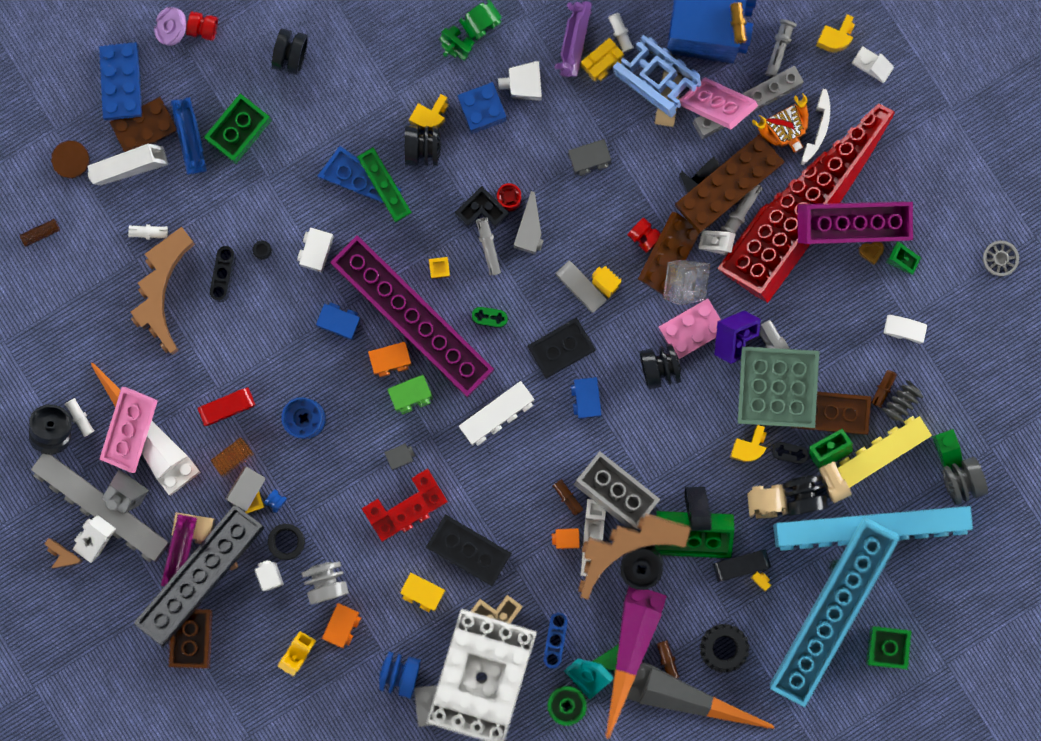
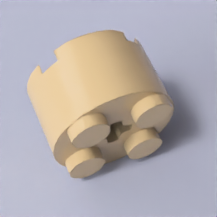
(767, 502)

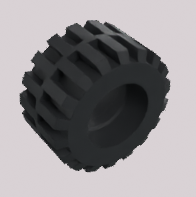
(738, 658)

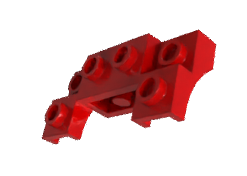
(409, 511)

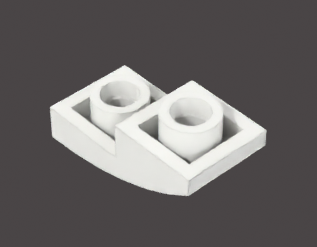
(905, 328)

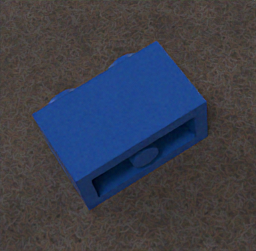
(338, 321)
(587, 398)

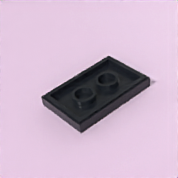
(561, 348)

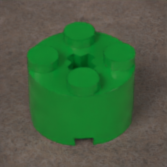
(481, 19)
(557, 711)

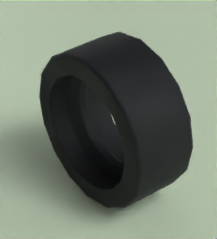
(286, 556)

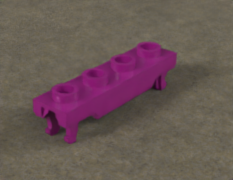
(179, 546)

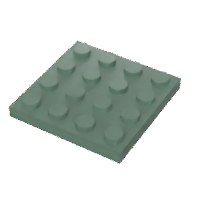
(778, 387)

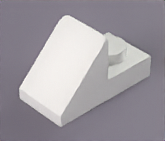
(873, 64)
(717, 242)

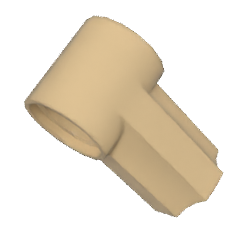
(836, 486)

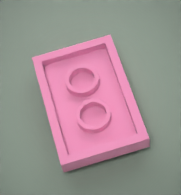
(691, 328)

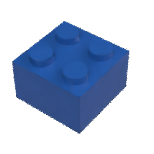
(482, 108)

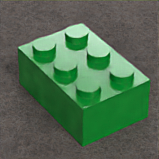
(237, 128)

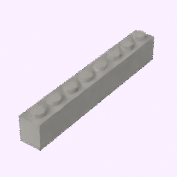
(90, 500)

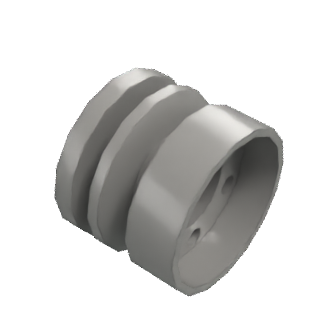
(325, 582)

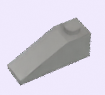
(529, 232)

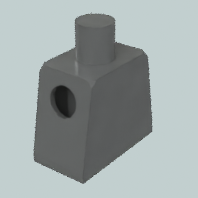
(124, 493)

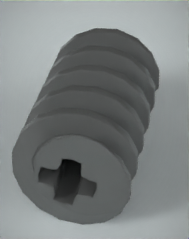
(902, 402)

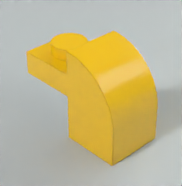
(835, 40)
(425, 117)
(747, 451)
(297, 653)

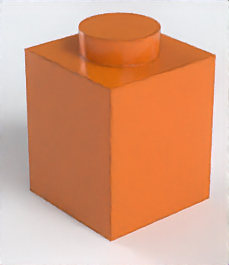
(566, 538)

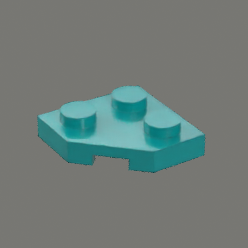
(588, 676)

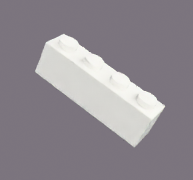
(496, 413)

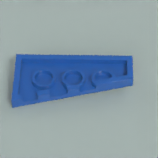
(348, 172)

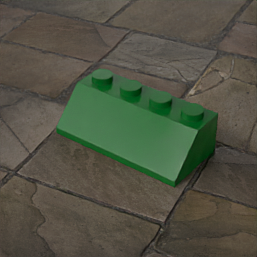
(712, 543)

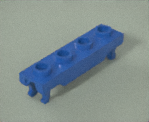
(188, 136)

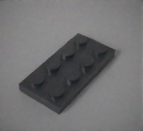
(468, 550)

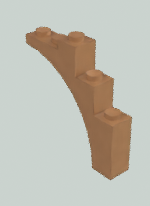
(151, 312)
(602, 553)

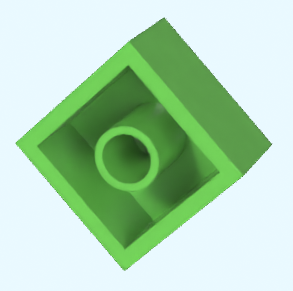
(410, 394)

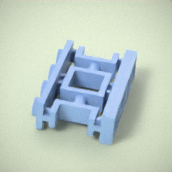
(649, 88)

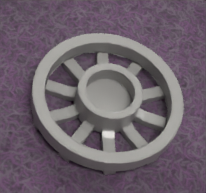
(1001, 258)

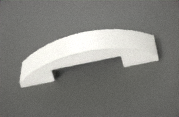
(823, 106)
(593, 526)

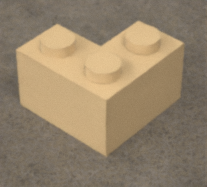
(505, 612)

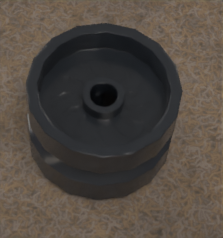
(289, 52)
(50, 429)
(639, 577)

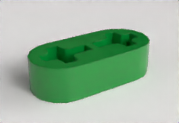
(488, 321)

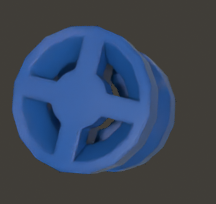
(275, 501)

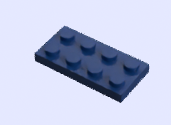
(120, 81)

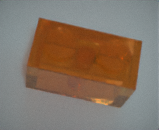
(232, 457)

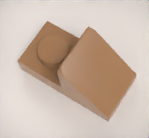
(66, 557)

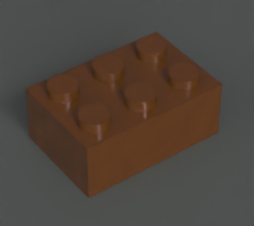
(192, 642)

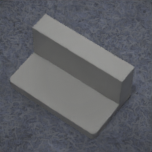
(245, 488)

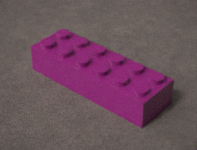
(855, 222)

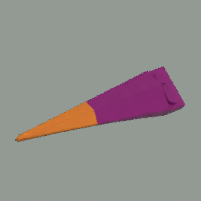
(639, 621)

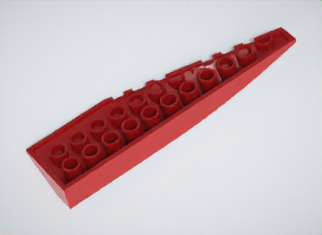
(770, 242)

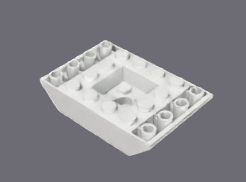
(478, 647)

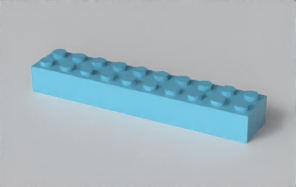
(841, 530)
(834, 611)

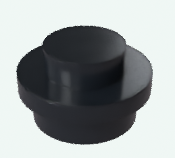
(262, 250)

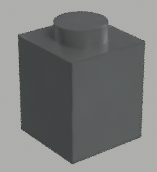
(400, 456)

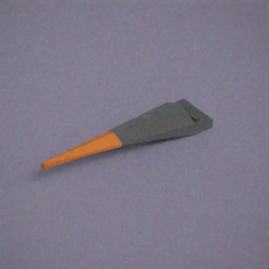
(662, 690)

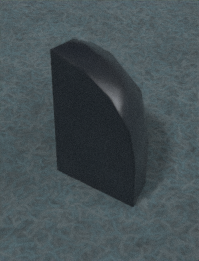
(706, 170)

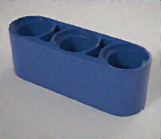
(554, 630)

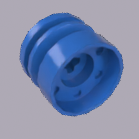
(292, 418)
(399, 674)

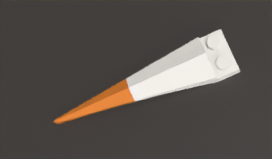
(163, 456)

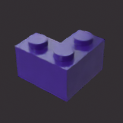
(734, 333)

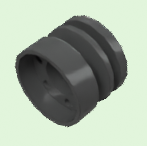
(961, 482)

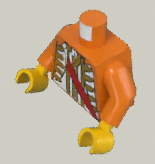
(786, 126)

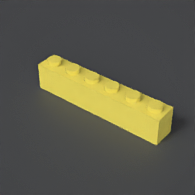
(883, 451)

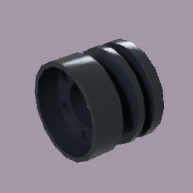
(422, 145)
(660, 366)
(805, 495)

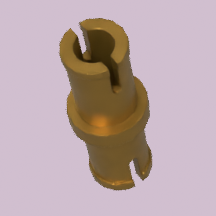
(738, 23)

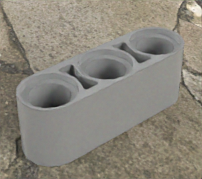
(580, 286)

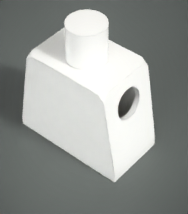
(523, 82)

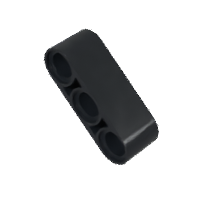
(221, 264)
(697, 509)
(741, 565)

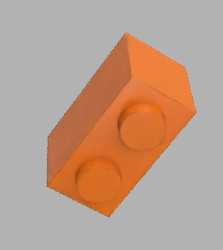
(389, 359)
(341, 626)

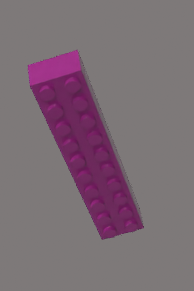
(412, 316)

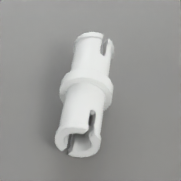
(620, 32)
(148, 231)
(79, 417)

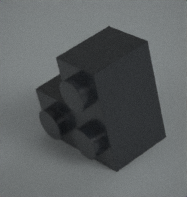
(484, 205)

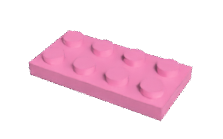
(718, 103)
(128, 429)

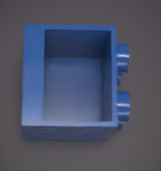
(704, 29)

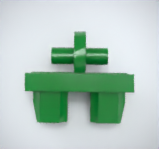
(454, 45)

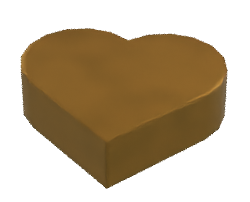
(871, 252)

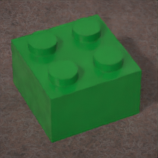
(888, 647)

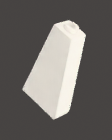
(127, 164)

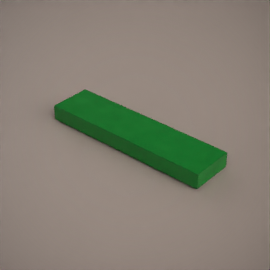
(384, 185)

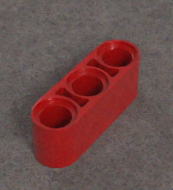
(226, 406)

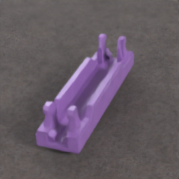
(574, 39)

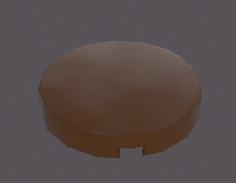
(70, 159)

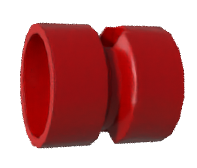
(202, 26)
(509, 196)
(638, 234)

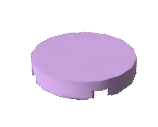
(170, 26)

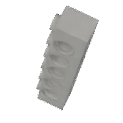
(763, 94)

